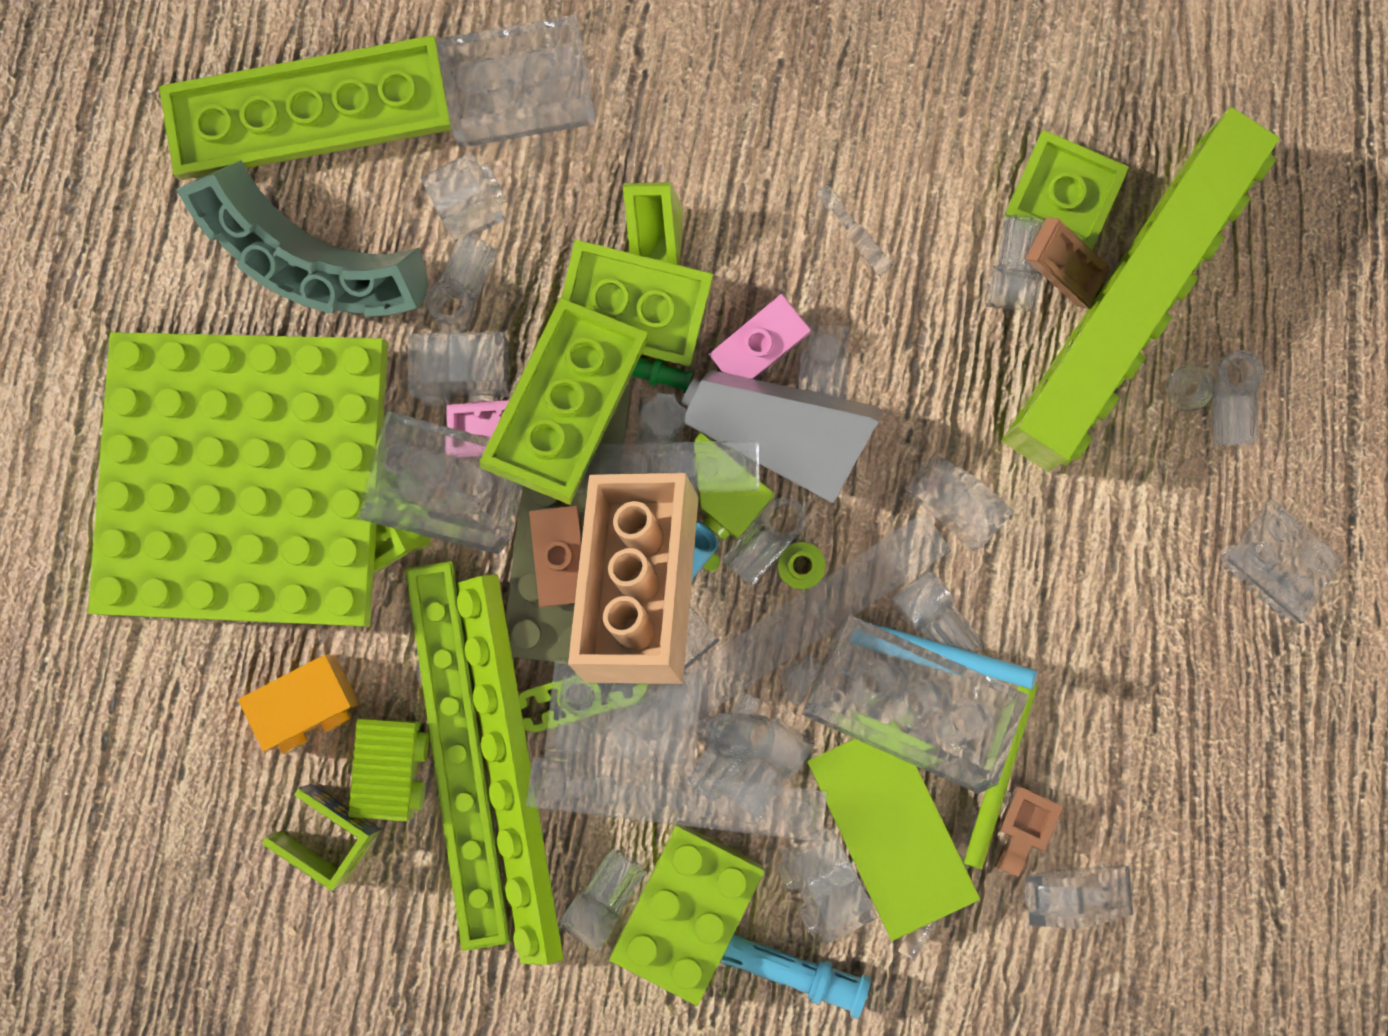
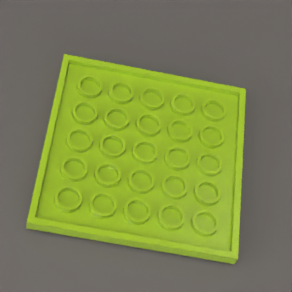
(237, 478)

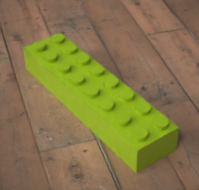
(1141, 289)

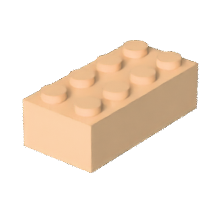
(634, 579)

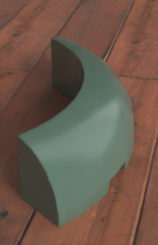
(294, 262)

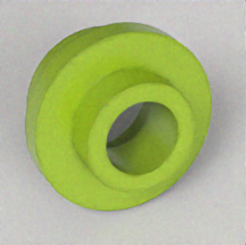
(796, 580)

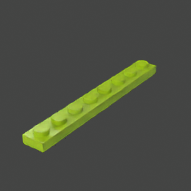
(509, 771)

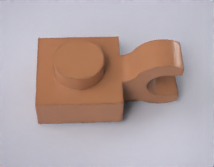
(1028, 822)

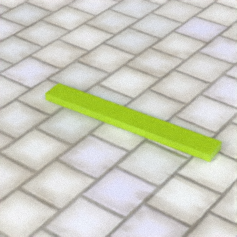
(458, 757)

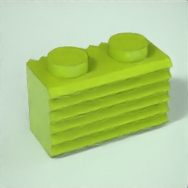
(387, 769)

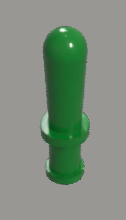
(662, 374)

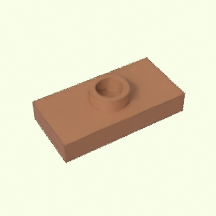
(1067, 262)
(556, 554)

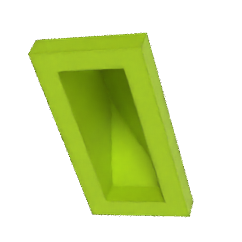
(654, 220)

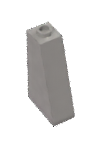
(798, 431)

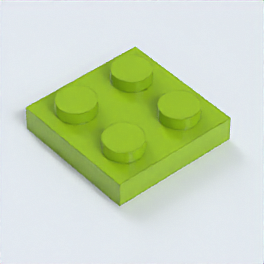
(1068, 185)

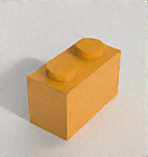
(300, 703)

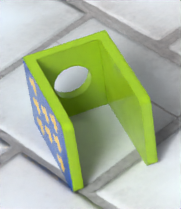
(310, 862)

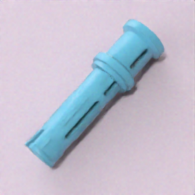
(817, 980)

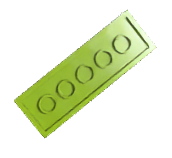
(305, 107)

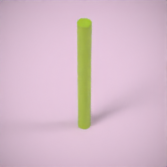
(994, 796)

